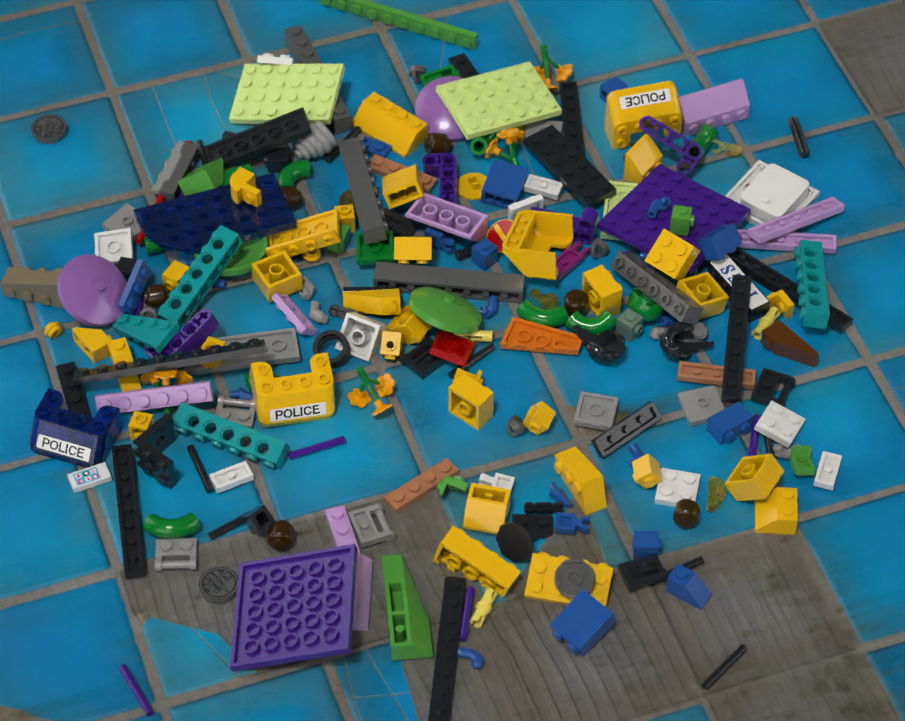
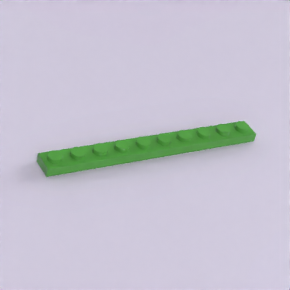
(407, 21)

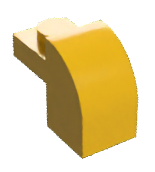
(243, 187)

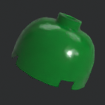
(644, 306)

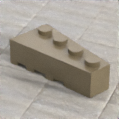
(32, 285)

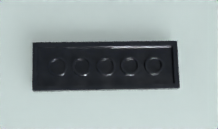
(260, 138)
(569, 166)

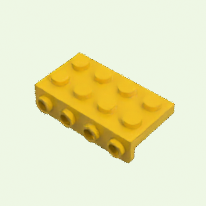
(309, 235)
(541, 583)

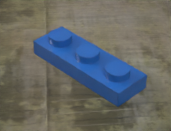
(134, 287)

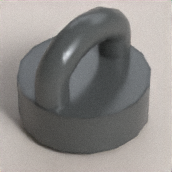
(415, 72)
(598, 248)
(150, 312)
(700, 331)
(515, 423)

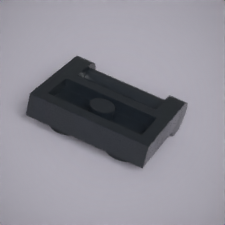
(424, 362)
(767, 385)
(642, 571)

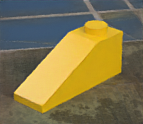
(374, 301)
(119, 351)

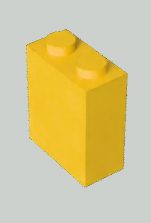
(402, 186)

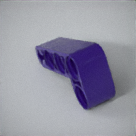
(684, 150)
(443, 166)
(584, 226)
(190, 336)

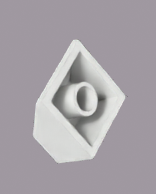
(362, 334)

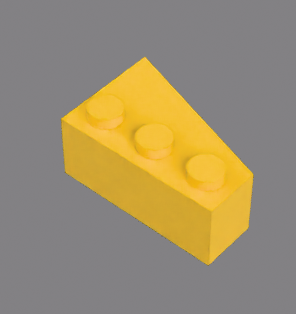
(581, 479)

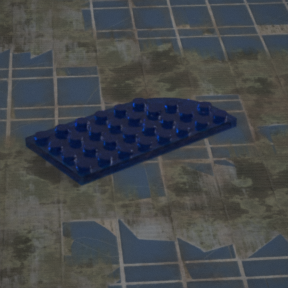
(190, 220)

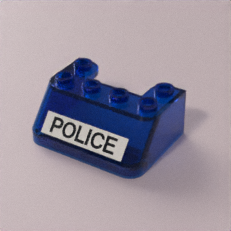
(71, 435)

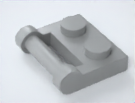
(242, 417)
(365, 526)
(176, 549)

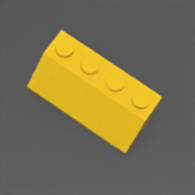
(390, 124)

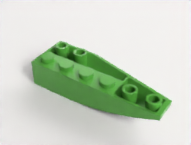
(405, 612)

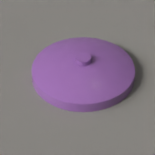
(433, 111)
(91, 290)

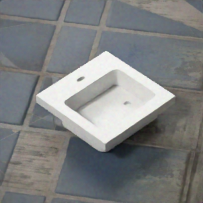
(771, 192)

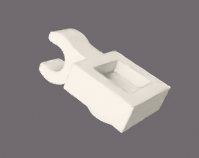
(499, 481)

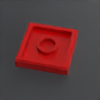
(452, 348)

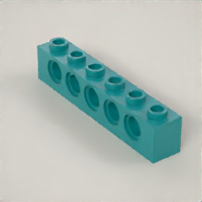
(209, 274)
(812, 284)
(188, 414)

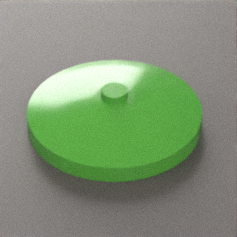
(248, 253)
(445, 310)

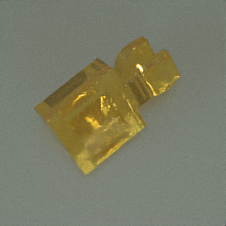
(732, 149)

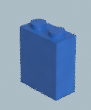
(504, 184)
(582, 623)

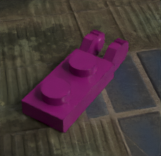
(571, 258)

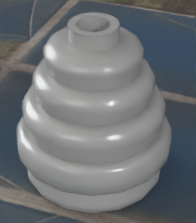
(315, 144)

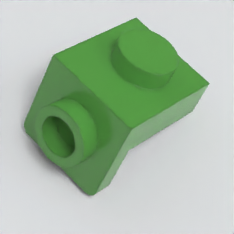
(801, 461)
(455, 483)

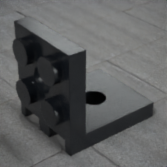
(150, 448)

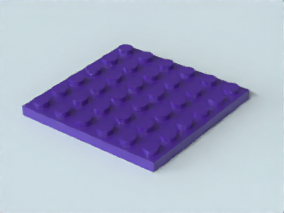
(631, 224)
(294, 607)

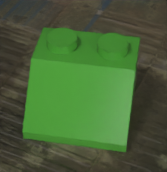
(203, 178)

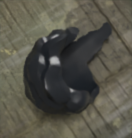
(679, 343)
(604, 346)

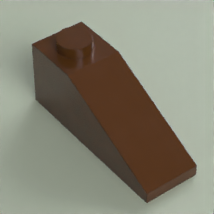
(787, 344)

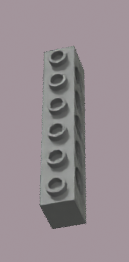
(657, 287)

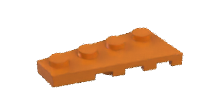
(539, 338)

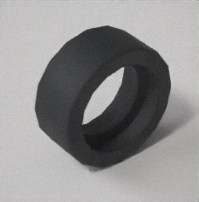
(333, 335)

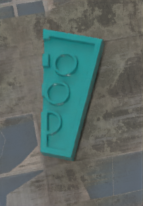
(150, 331)

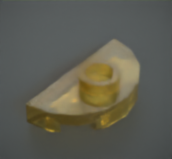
(548, 301)
(715, 494)

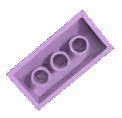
(714, 106)
(449, 217)
(362, 592)

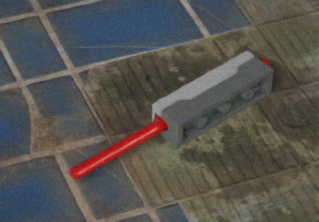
(181, 162)

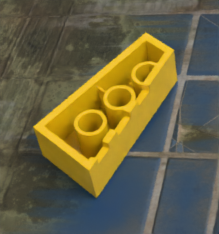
(476, 561)

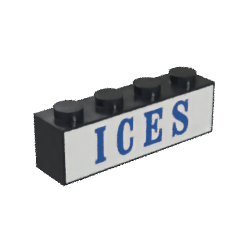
(722, 273)

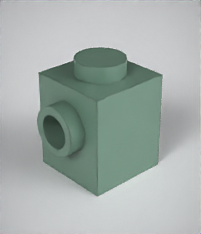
(629, 324)

